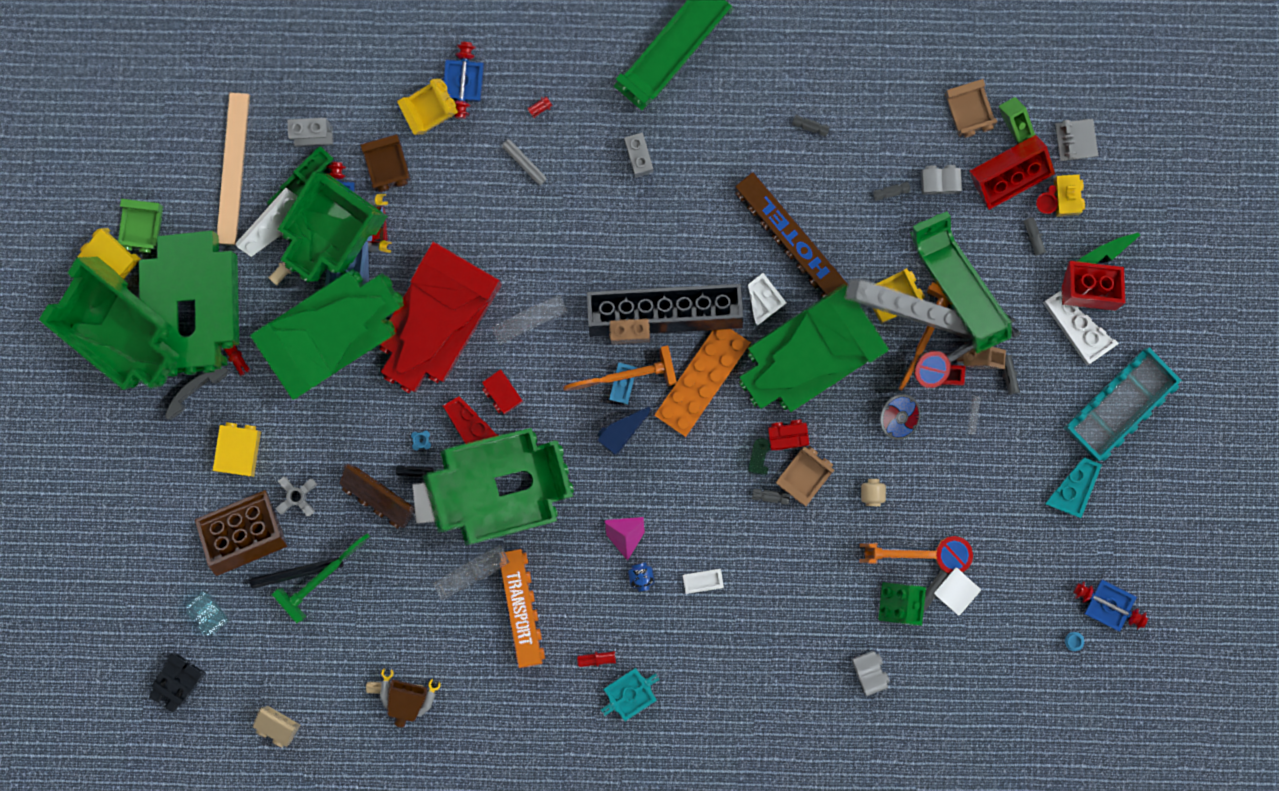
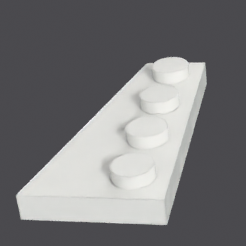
(265, 227)
(1083, 334)

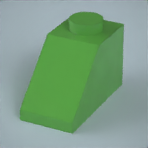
(1017, 119)

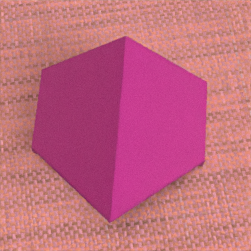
(625, 534)

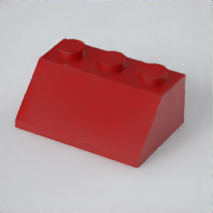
(1093, 286)

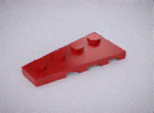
(467, 422)

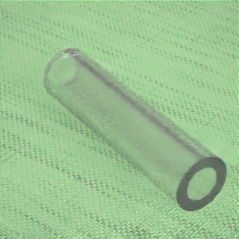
(973, 415)

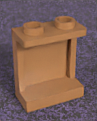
(970, 108)
(630, 331)
(805, 475)

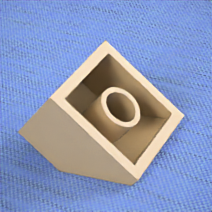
(276, 726)

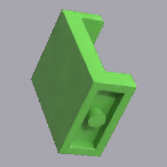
(140, 225)

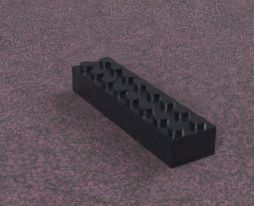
(668, 308)

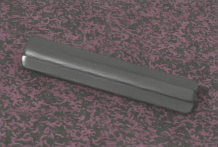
(929, 595)

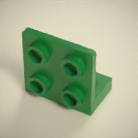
(902, 603)

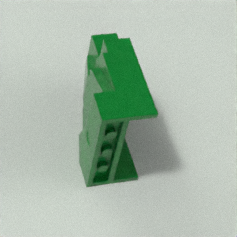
(327, 227)

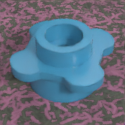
(417, 444)

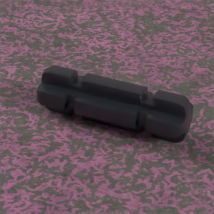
(413, 471)

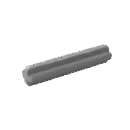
(524, 162)

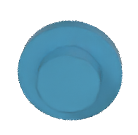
(1074, 641)

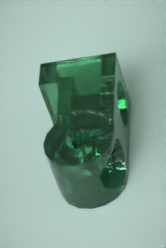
(758, 454)

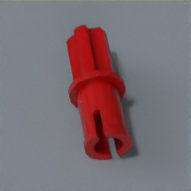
(596, 659)

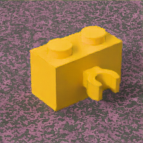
(1069, 195)

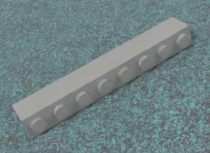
(906, 307)

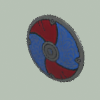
(900, 416)

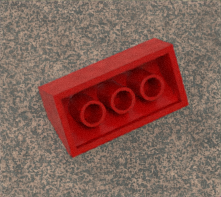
(1012, 172)

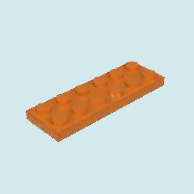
(702, 380)

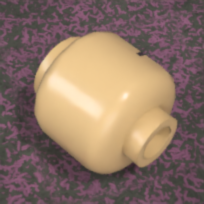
(873, 492)

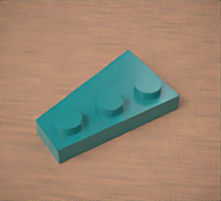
(1076, 488)

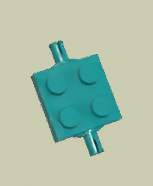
(630, 694)

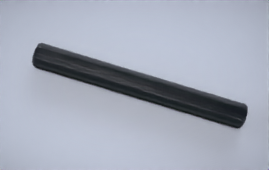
(291, 573)

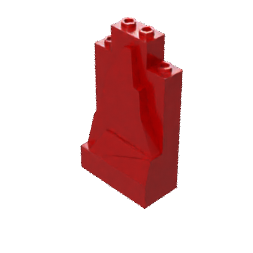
(437, 318)

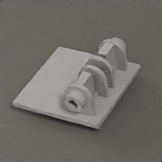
(1076, 139)

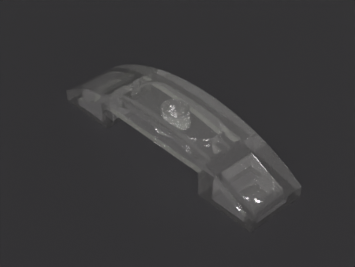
(529, 319)

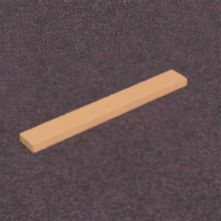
(233, 168)

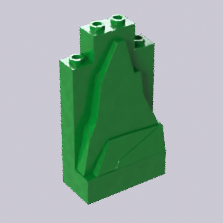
(111, 326)
(328, 330)
(811, 352)

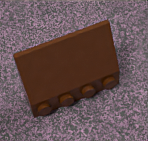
(376, 495)
(240, 533)

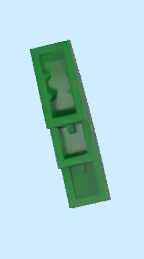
(315, 162)
(1109, 250)

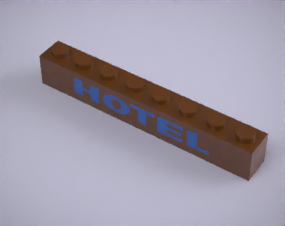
(788, 234)

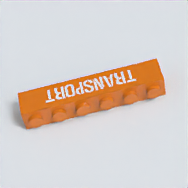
(521, 611)

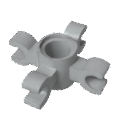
(306, 508)

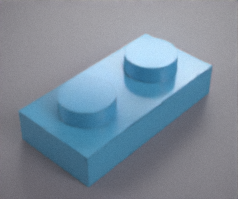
(622, 389)

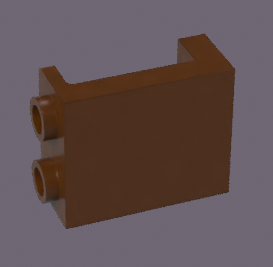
(386, 163)

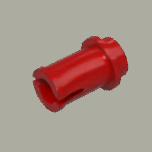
(540, 107)

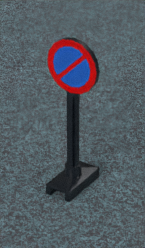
(934, 366)

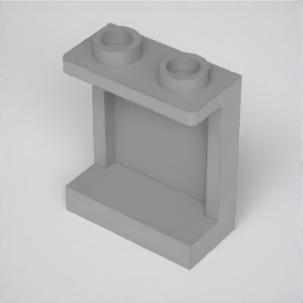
(310, 132)

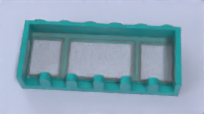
(1123, 404)

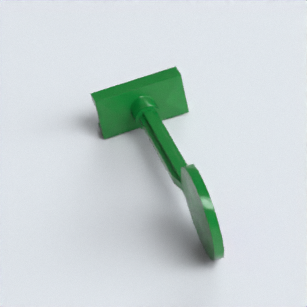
(291, 603)

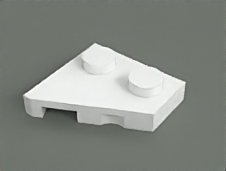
(764, 298)

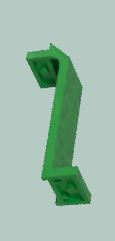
(671, 50)
(960, 282)

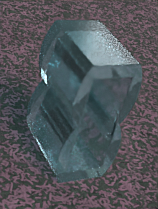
(207, 613)

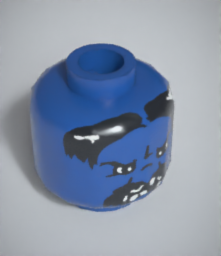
(641, 577)

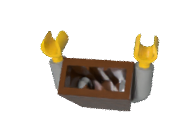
(405, 700)

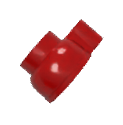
(1047, 202)

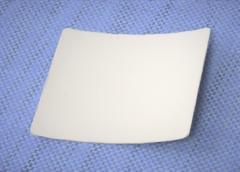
(957, 591)

